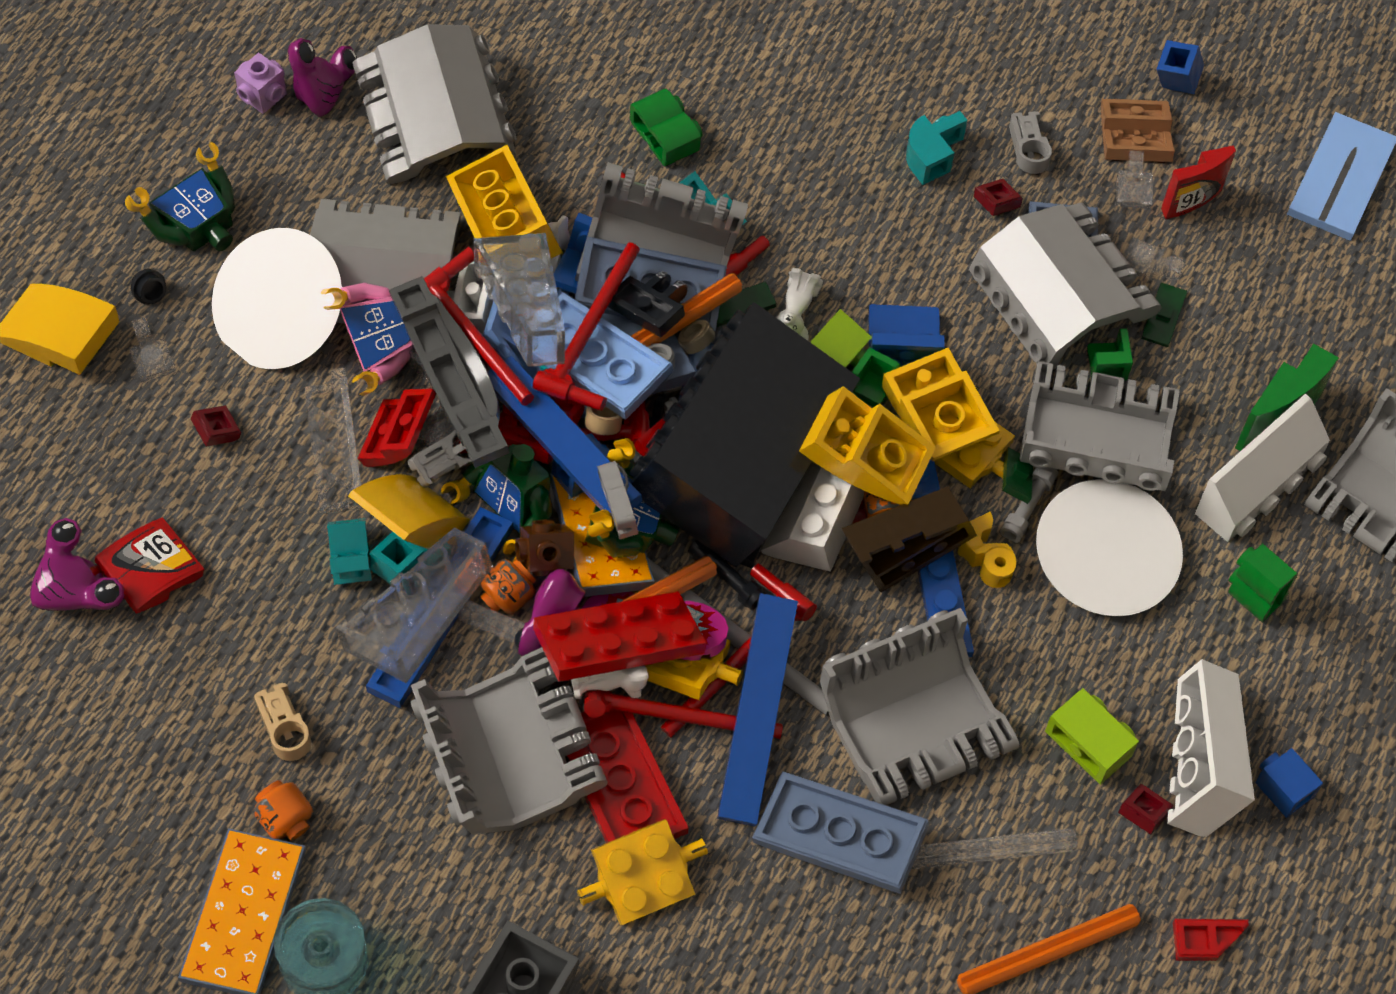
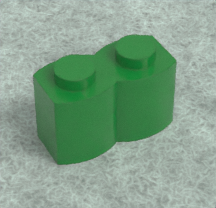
(665, 126)
(1261, 581)

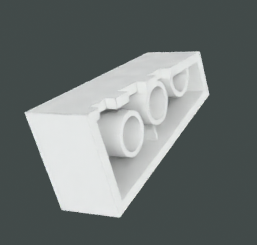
(1210, 751)

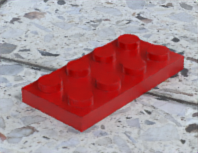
(618, 636)
(635, 785)

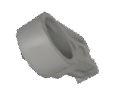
(1028, 139)
(438, 460)
(617, 498)

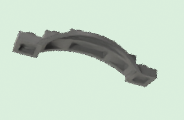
(452, 371)

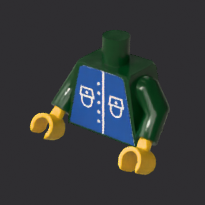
(192, 210)
(511, 486)
(649, 522)

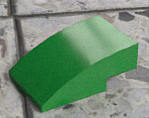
(1286, 389)

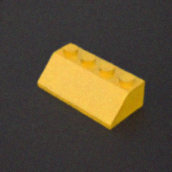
(499, 199)

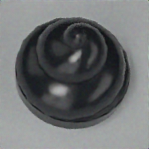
(148, 286)

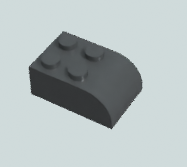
(523, 965)

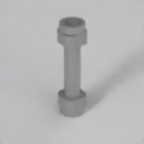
(1016, 523)

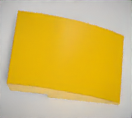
(58, 326)
(939, 403)
(867, 447)
(409, 509)

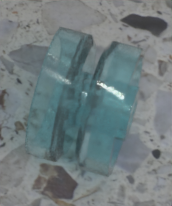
(321, 948)

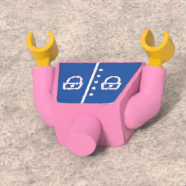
(374, 331)

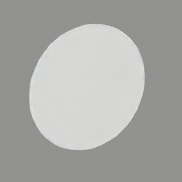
(271, 298)
(1109, 547)

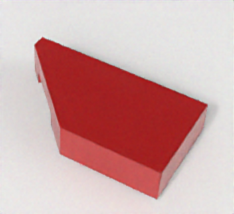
(1205, 937)

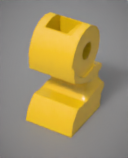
(995, 559)

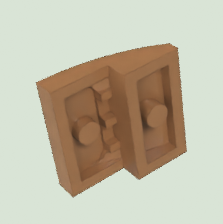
(1137, 127)

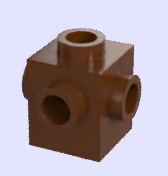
(545, 547)

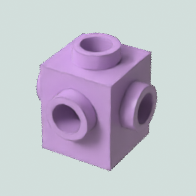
(260, 82)

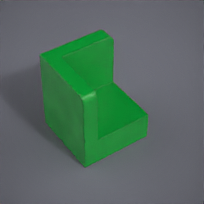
(1111, 358)
(871, 371)

